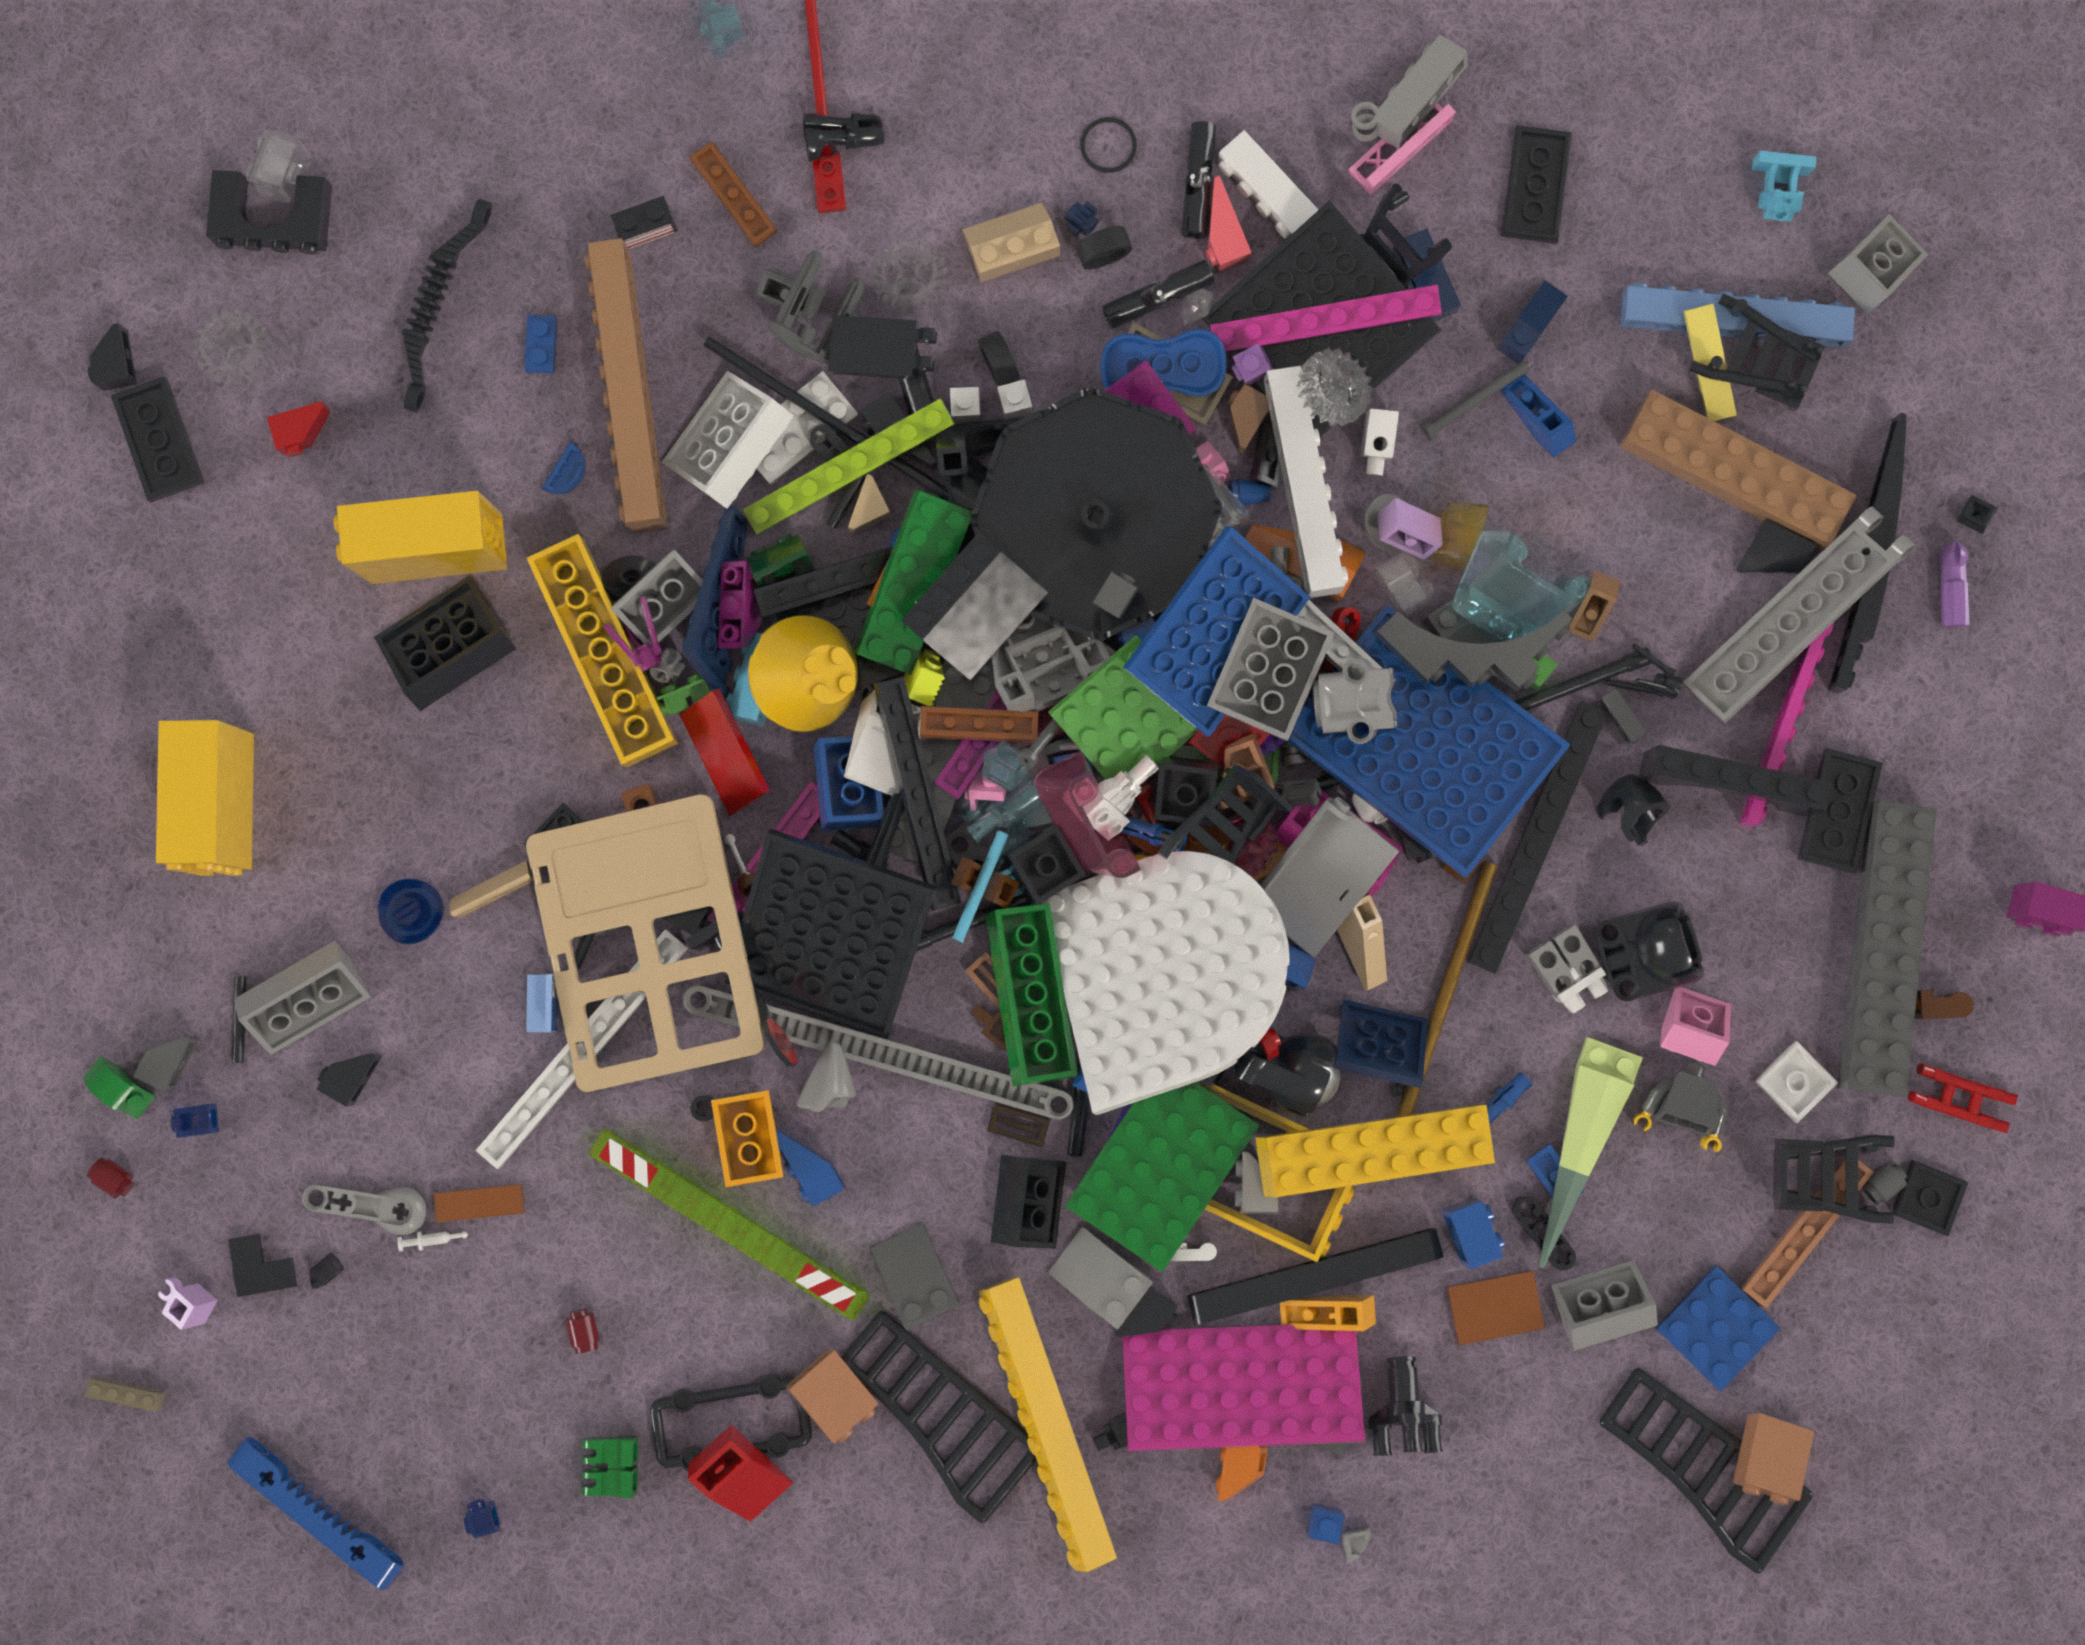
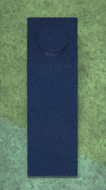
(1532, 322)

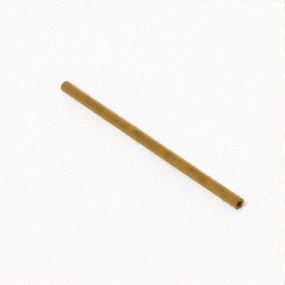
(1451, 978)

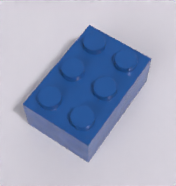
(841, 800)

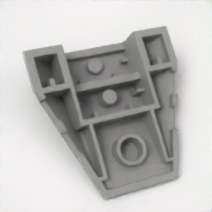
(1043, 664)

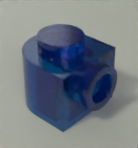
(481, 1518)

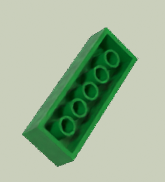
(920, 555)
(1031, 994)

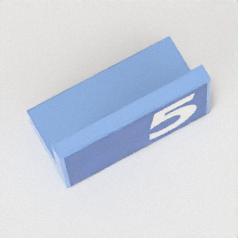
(541, 1004)

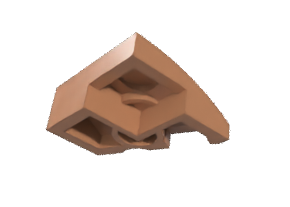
(1248, 755)

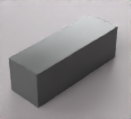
(1622, 716)

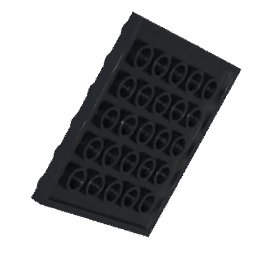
(1317, 267)
(832, 932)

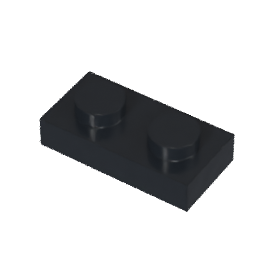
(1266, 461)

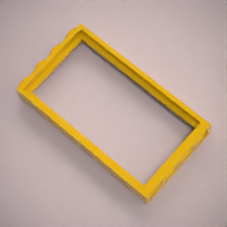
(1331, 1219)

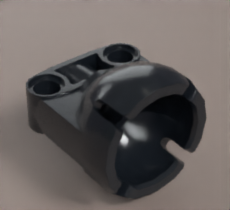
(1652, 950)

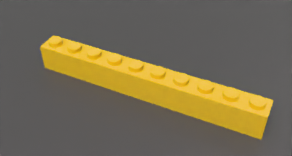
(1047, 1425)

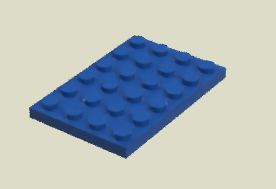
(1199, 626)

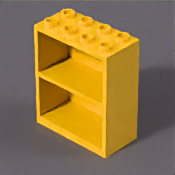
(421, 537)
(204, 797)

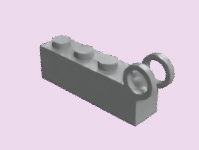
(1414, 96)

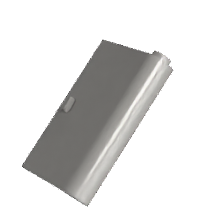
(1327, 859)

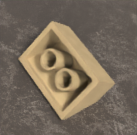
(1012, 242)

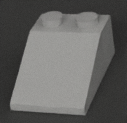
(1878, 264)
(1100, 1277)

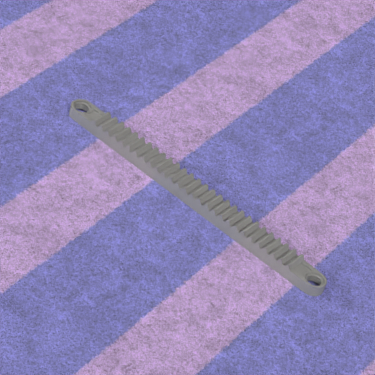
(892, 1056)

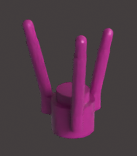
(643, 655)

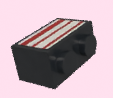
(644, 222)

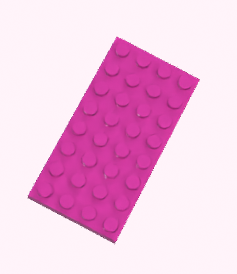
(1241, 1388)

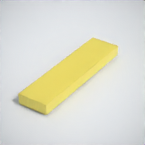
(1706, 344)

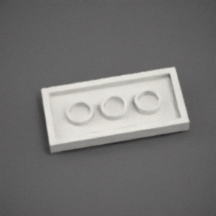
(793, 442)

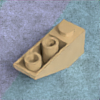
(1365, 943)

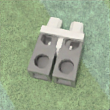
(1568, 967)

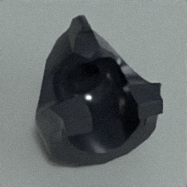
(1641, 803)

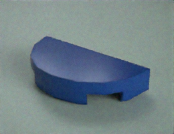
(567, 472)

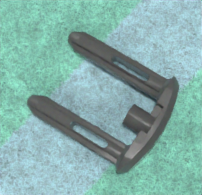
(801, 342)

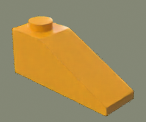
(1330, 1312)

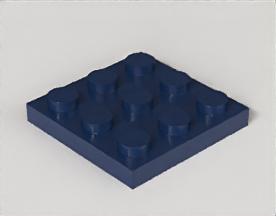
(1381, 1043)

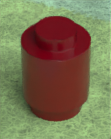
(110, 1178)
(582, 1331)

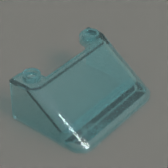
(1506, 595)

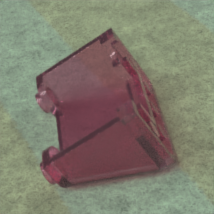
(1063, 791)

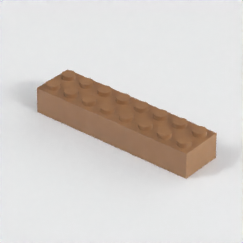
(1737, 470)

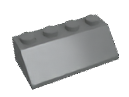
(301, 998)

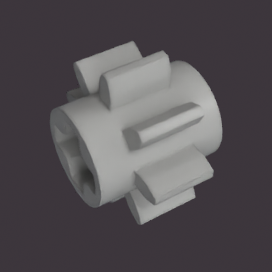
(669, 667)

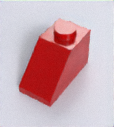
(297, 428)

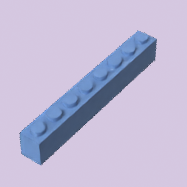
(1664, 307)

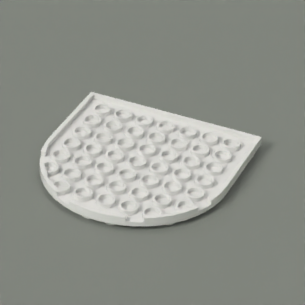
(1167, 973)

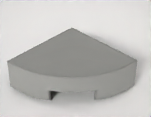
(1355, 1542)

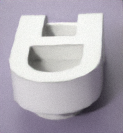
(1204, 1253)

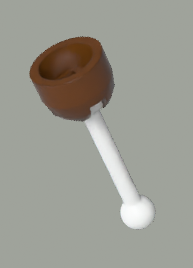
(746, 878)

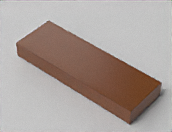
(479, 1203)

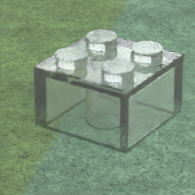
(277, 165)

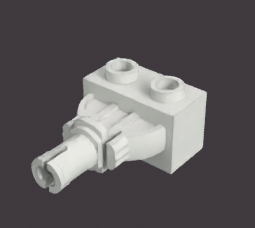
(1116, 798)

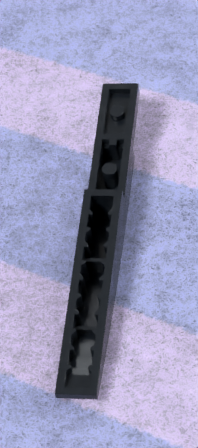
(1866, 610)

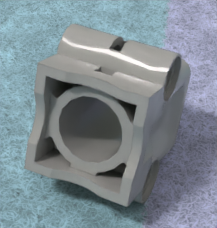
(1345, 700)

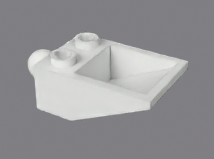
(870, 754)

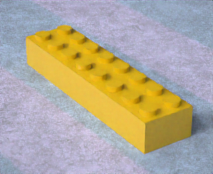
(614, 684)
(1374, 1150)

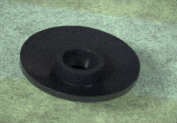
(625, 573)

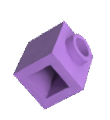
(1251, 364)

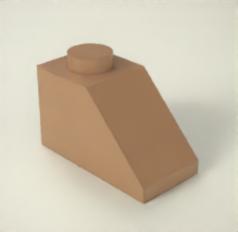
(1246, 415)
(1595, 606)

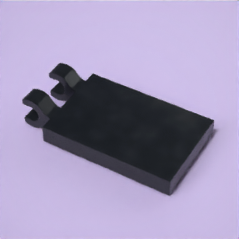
(878, 347)

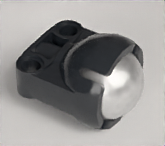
(1298, 1077)

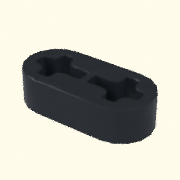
(831, 437)

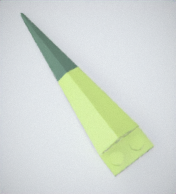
(1598, 1095)

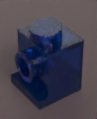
(207, 1120)

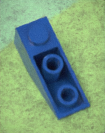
(814, 1172)

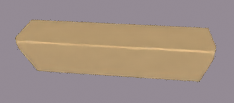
(491, 890)

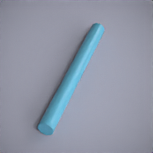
(980, 886)

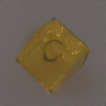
(1460, 533)

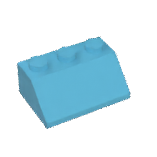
(741, 701)

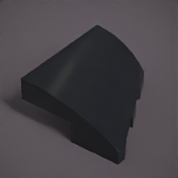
(1776, 551)

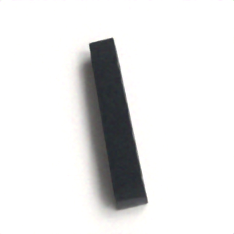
(1315, 1276)

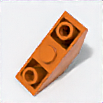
(1240, 1469)

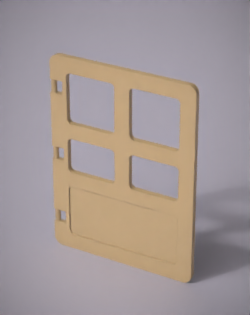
(630, 874)

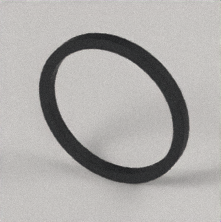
(1114, 120)

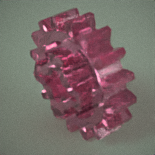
(1258, 851)

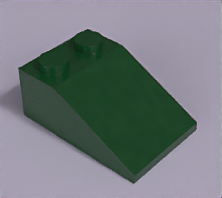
(779, 561)

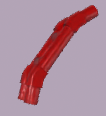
(1978, 1091)

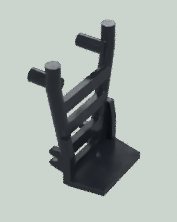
(1391, 200)
(1776, 388)
(1254, 813)
(1802, 1200)

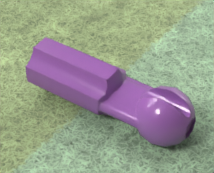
(1954, 585)

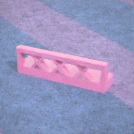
(1403, 154)

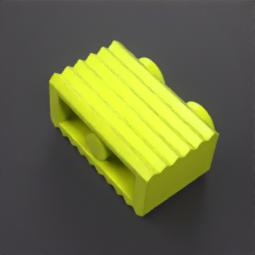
(925, 677)

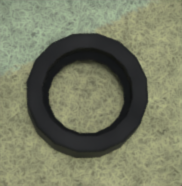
(1104, 247)
(998, 359)

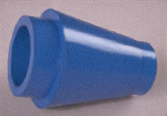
(1249, 492)

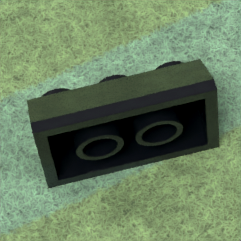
(1028, 1202)

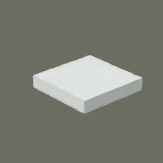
(1796, 1081)

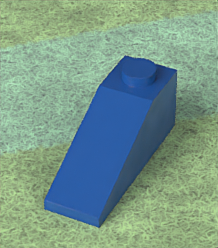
(1540, 415)

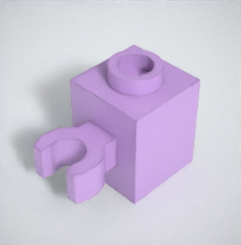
(188, 1304)

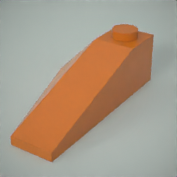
(1265, 537)

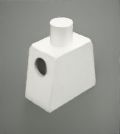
(1380, 426)

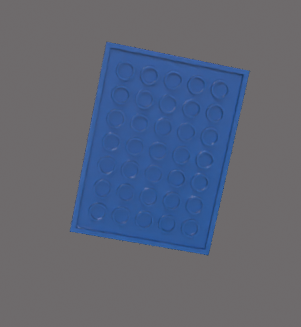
(1449, 767)

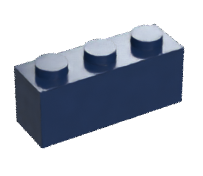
(1433, 276)

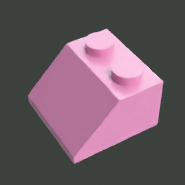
(1696, 1026)

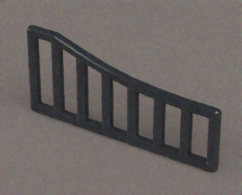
(927, 1443)
(1676, 1474)

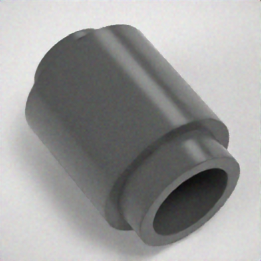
(1885, 1183)

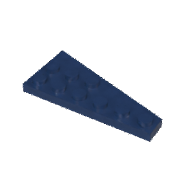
(702, 636)

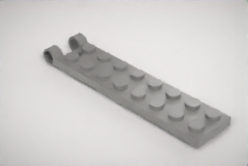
(1795, 617)

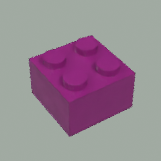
(2047, 908)

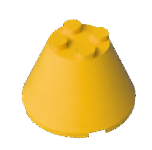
(803, 673)

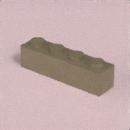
(125, 1394)

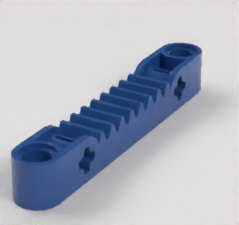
(376, 1564)

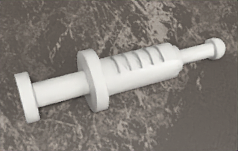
(429, 1239)

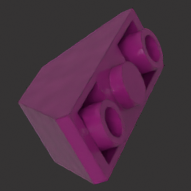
(738, 607)

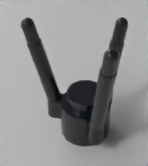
(1662, 685)

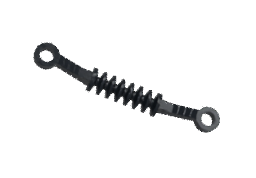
(444, 258)

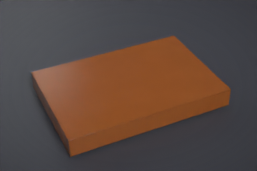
(1495, 1307)

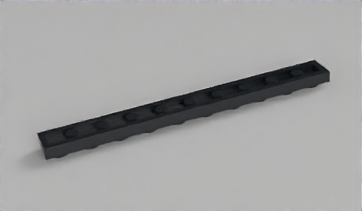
(1537, 839)

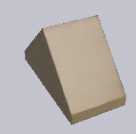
(869, 507)

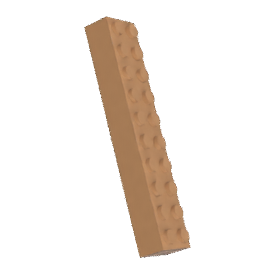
(626, 385)

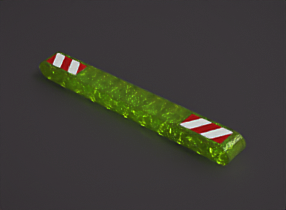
(728, 1224)

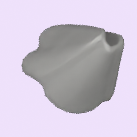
(829, 1083)

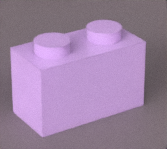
(1410, 529)

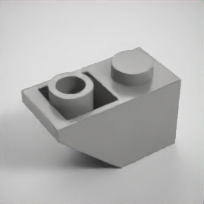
(1251, 1195)

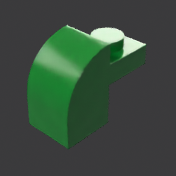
(115, 1088)

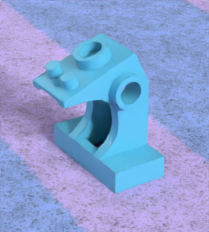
(1783, 170)

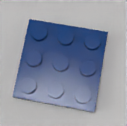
(1717, 1328)

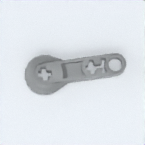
(374, 1206)

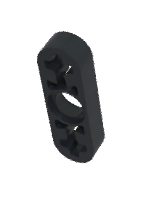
(1524, 1220)

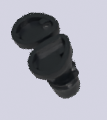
(854, 132)

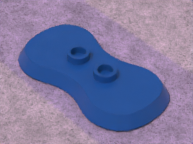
(1185, 363)

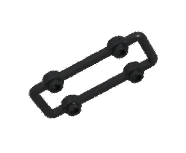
(685, 1398)

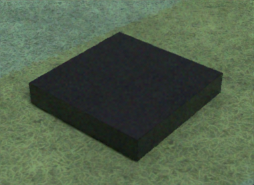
(1930, 1198)

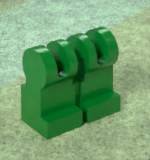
(621, 1476)

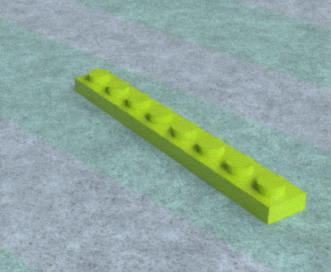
(849, 466)

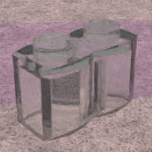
(1404, 583)

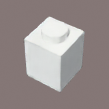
(1015, 400)
(965, 405)

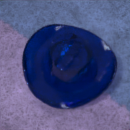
(410, 910)

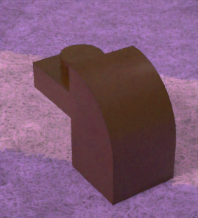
(999, 888)

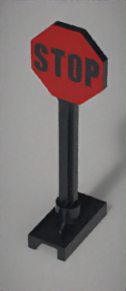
(775, 1035)

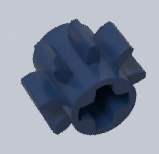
(1081, 219)

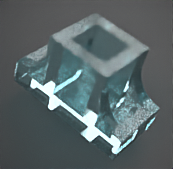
(720, 25)

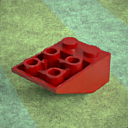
(737, 1475)

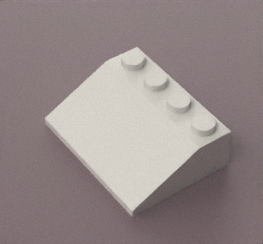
(727, 439)

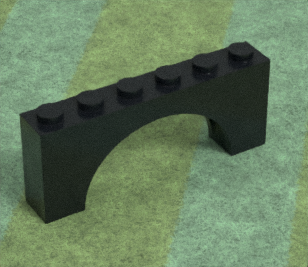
(1785, 790)

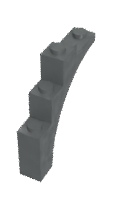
(1510, 660)

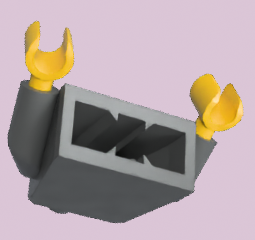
(1689, 1104)

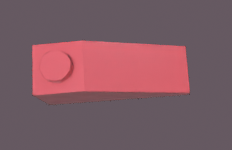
(1226, 239)

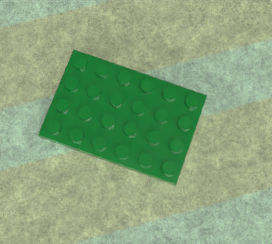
(1162, 1170)

